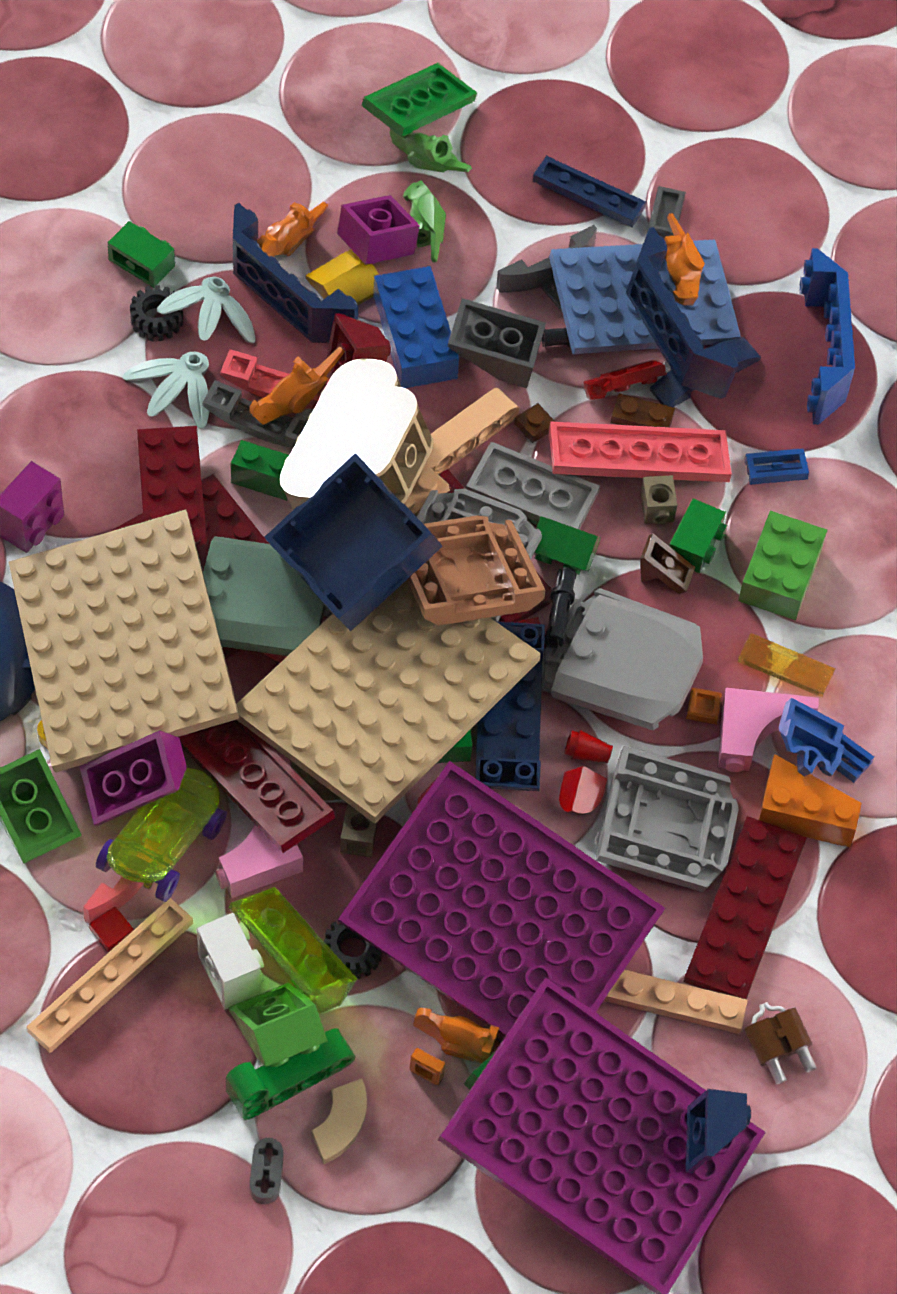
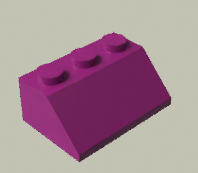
(133, 776)

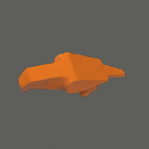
(289, 233)
(683, 263)
(295, 390)
(458, 1035)

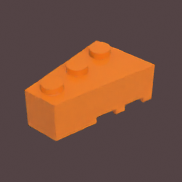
(808, 805)

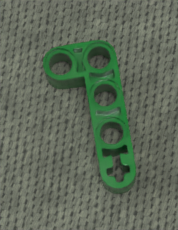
(263, 1088)

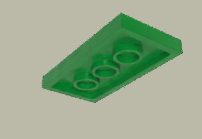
(419, 99)

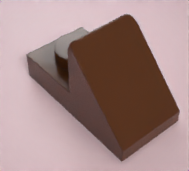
(664, 563)

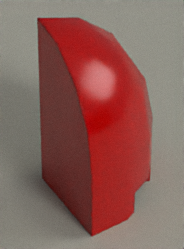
(581, 790)

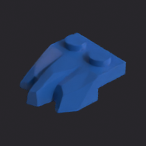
(811, 737)

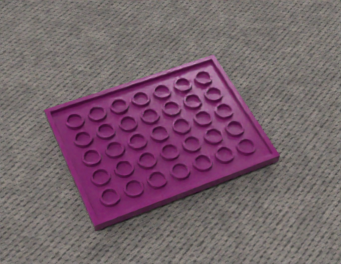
(497, 903)
(596, 1138)

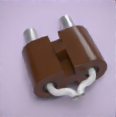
(779, 1037)

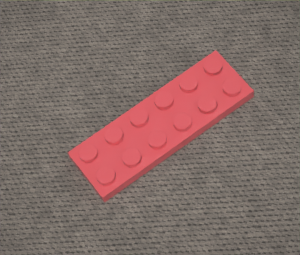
(639, 451)

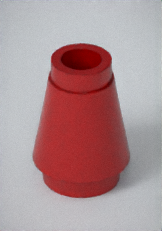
(587, 747)

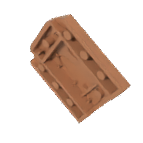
(475, 573)

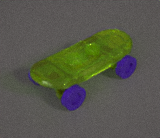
(163, 833)

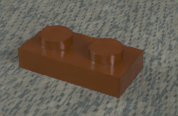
(640, 412)

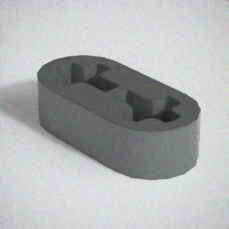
(274, 1171)

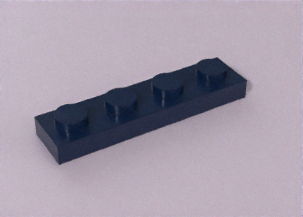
(589, 191)

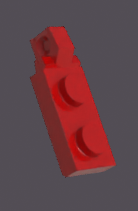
(623, 378)

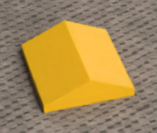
(347, 274)

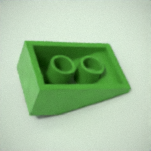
(34, 807)
(279, 1024)

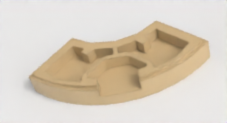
(344, 1121)

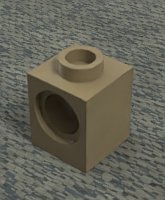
(658, 489)
(356, 841)

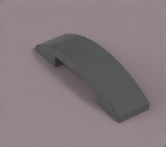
(520, 277)
(230, 407)

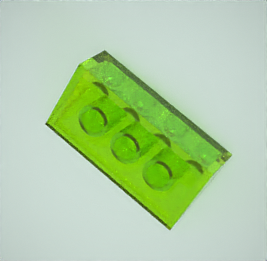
(295, 948)

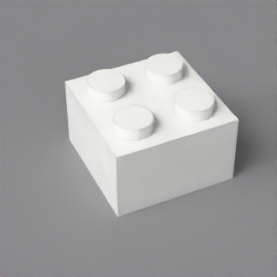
(230, 960)

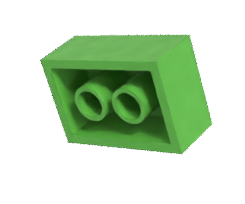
(782, 565)

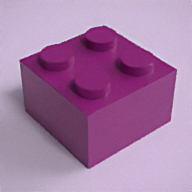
(378, 229)
(30, 507)

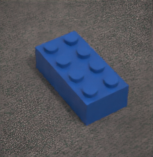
(415, 327)

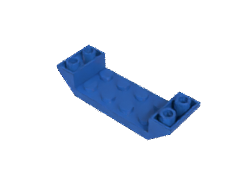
(827, 286)

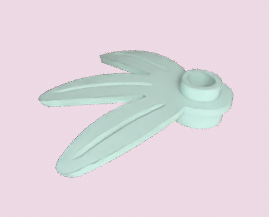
(215, 294)
(182, 373)

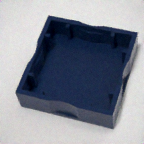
(353, 542)

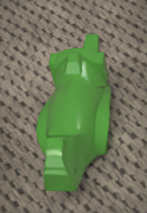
(429, 152)
(428, 215)

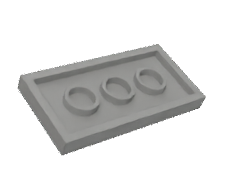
(532, 487)

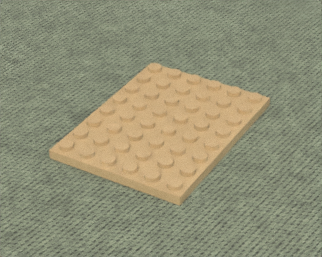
(121, 639)
(384, 700)

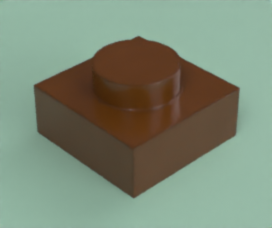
(534, 422)

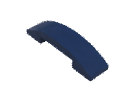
(672, 393)

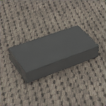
(666, 202)

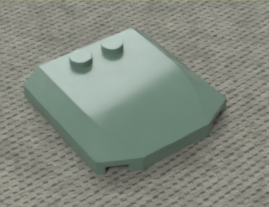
(258, 598)

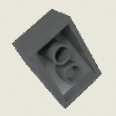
(497, 341)

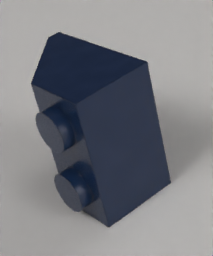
(713, 1123)

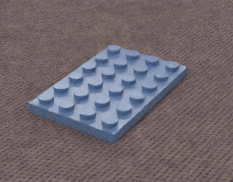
(603, 319)

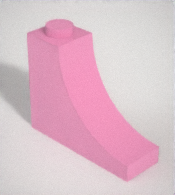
(747, 721)
(256, 864)

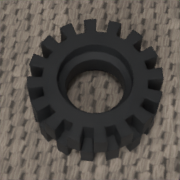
(154, 326)
(359, 964)

